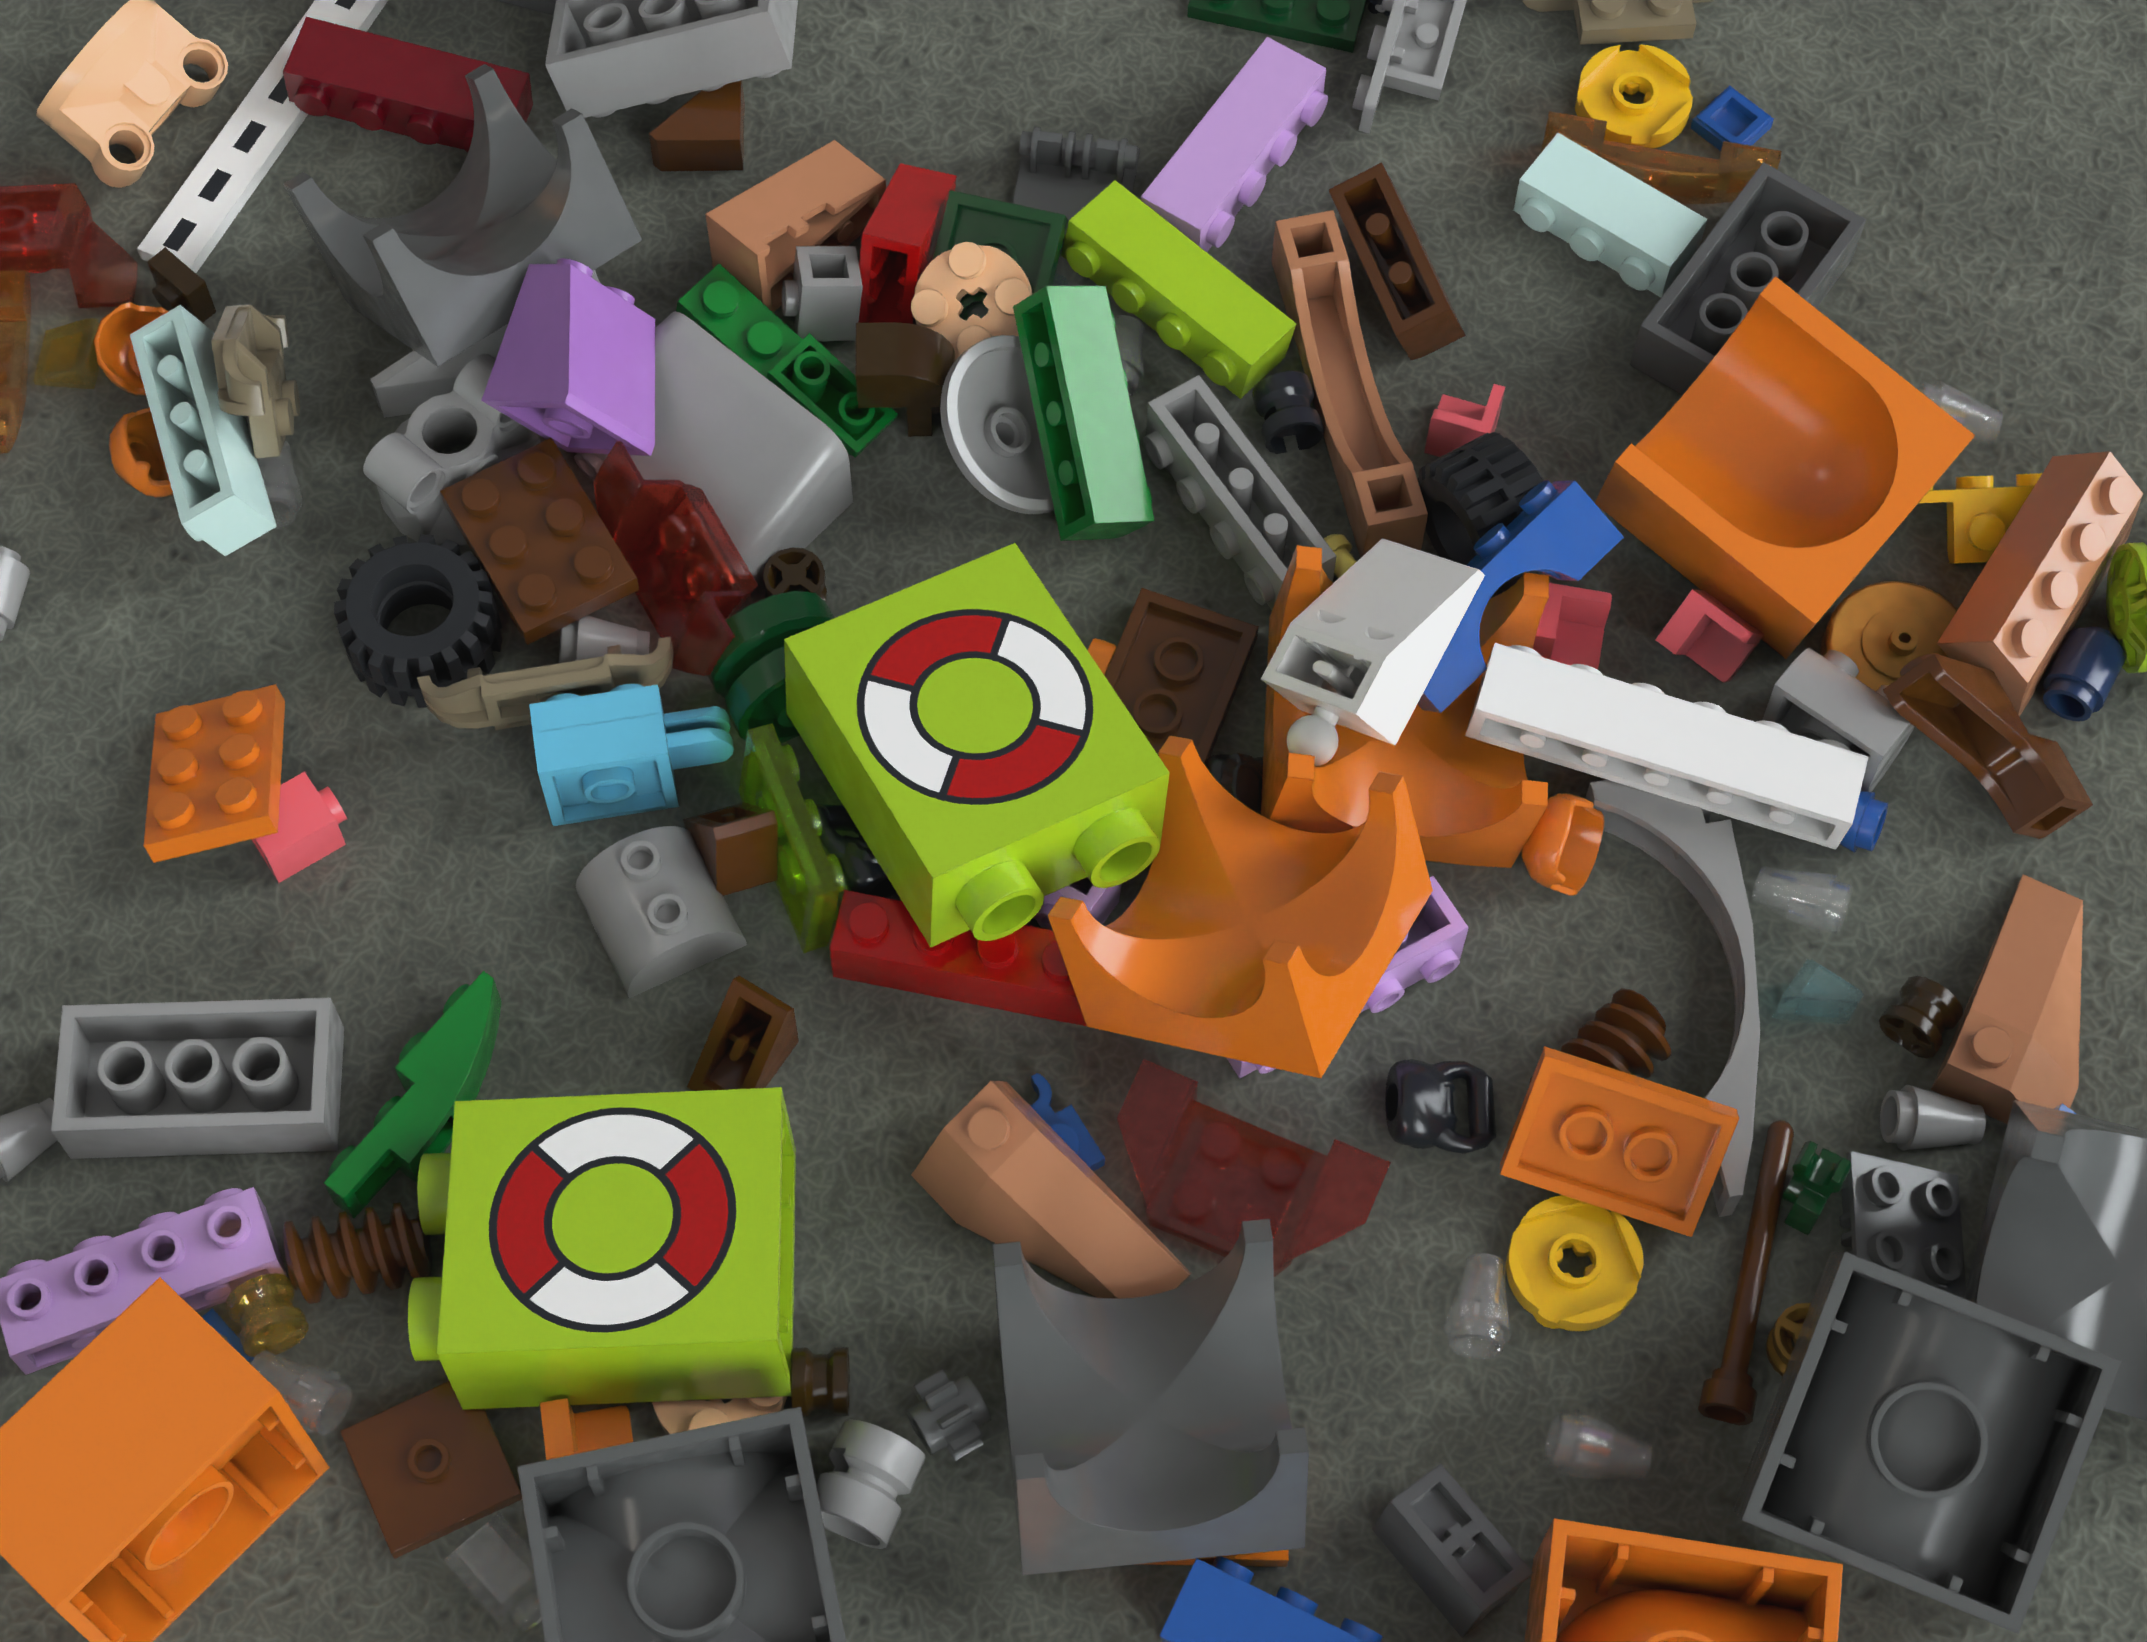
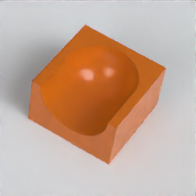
(1782, 467)
(146, 1471)
(1662, 1588)

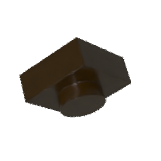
(180, 286)

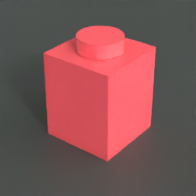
(305, 828)

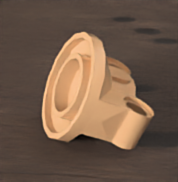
(128, 87)

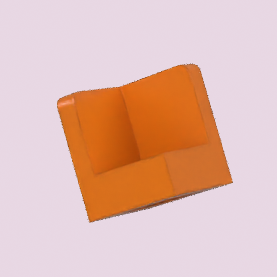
(582, 1432)

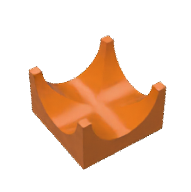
(1463, 792)
(1248, 928)

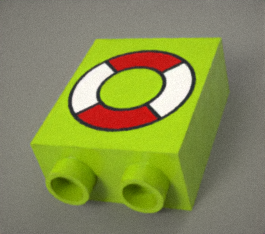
(977, 747)
(611, 1249)

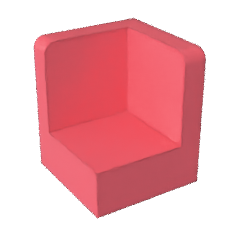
(1462, 421)
(1573, 625)
(1710, 635)

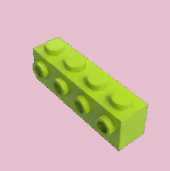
(1177, 289)

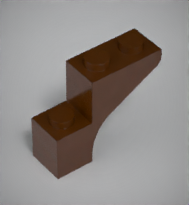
(1979, 727)

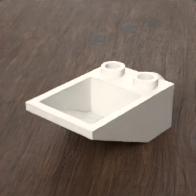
(1369, 646)

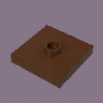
(429, 1468)

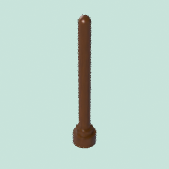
(1729, 1391)

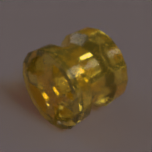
(267, 1314)

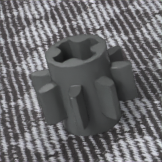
(948, 1414)

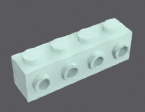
(203, 448)

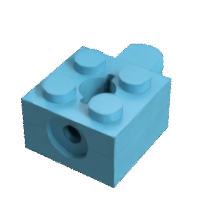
(620, 751)

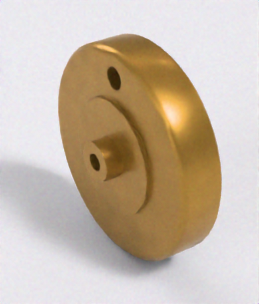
(1887, 628)

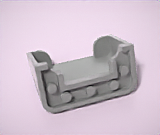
(743, 441)

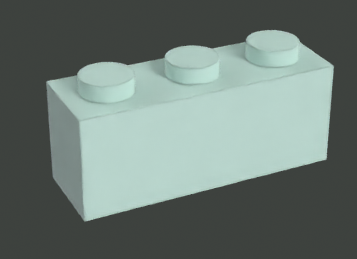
(1608, 215)

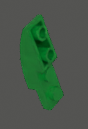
(793, 364)
(435, 1072)

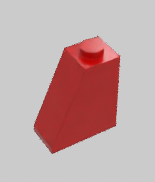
(901, 242)

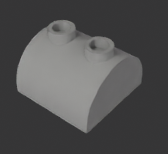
(1826, 701)
(656, 908)

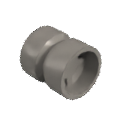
(866, 1479)

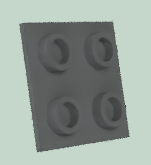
(1068, 172)
(1905, 1220)

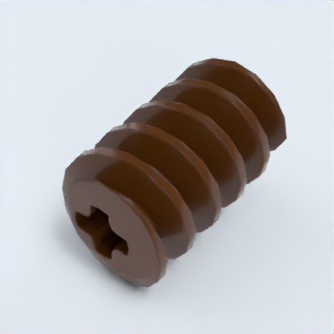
(1623, 1035)
(356, 1254)

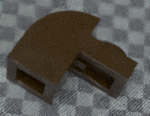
(902, 368)

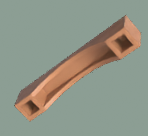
(1366, 456)

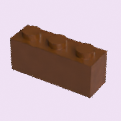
(1396, 262)

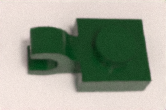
(1812, 1185)

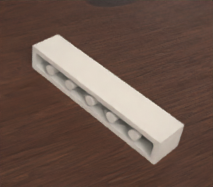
(1667, 745)

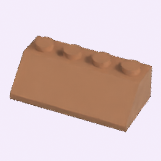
(2044, 571)

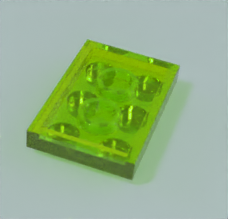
(806, 875)

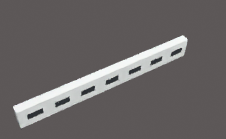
(243, 150)

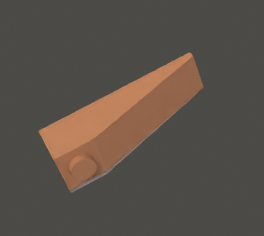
(2024, 1011)
(1020, 1182)

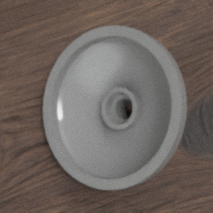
(987, 397)

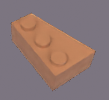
(809, 203)

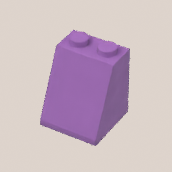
(577, 363)

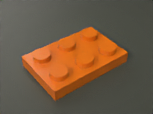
(215, 773)
(1618, 1141)

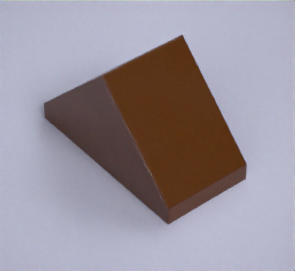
(703, 133)
(737, 845)
(746, 1041)

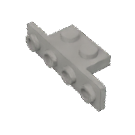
(1409, 52)

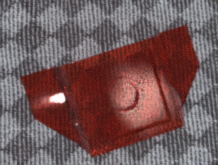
(55, 230)
(681, 558)
(1213, 1171)

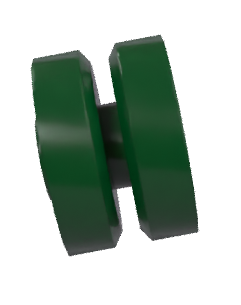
(753, 664)

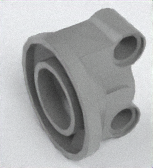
(413, 472)

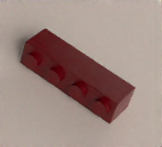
(390, 84)

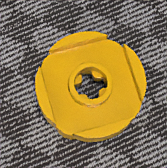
(1648, 71)
(1558, 1297)

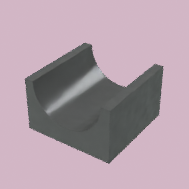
(1926, 1439)

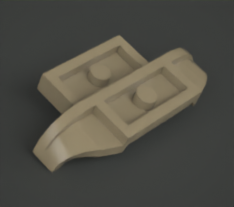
(1626, 19)
(253, 375)
(505, 697)

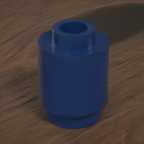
(2083, 673)

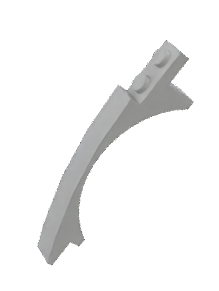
(1709, 866)

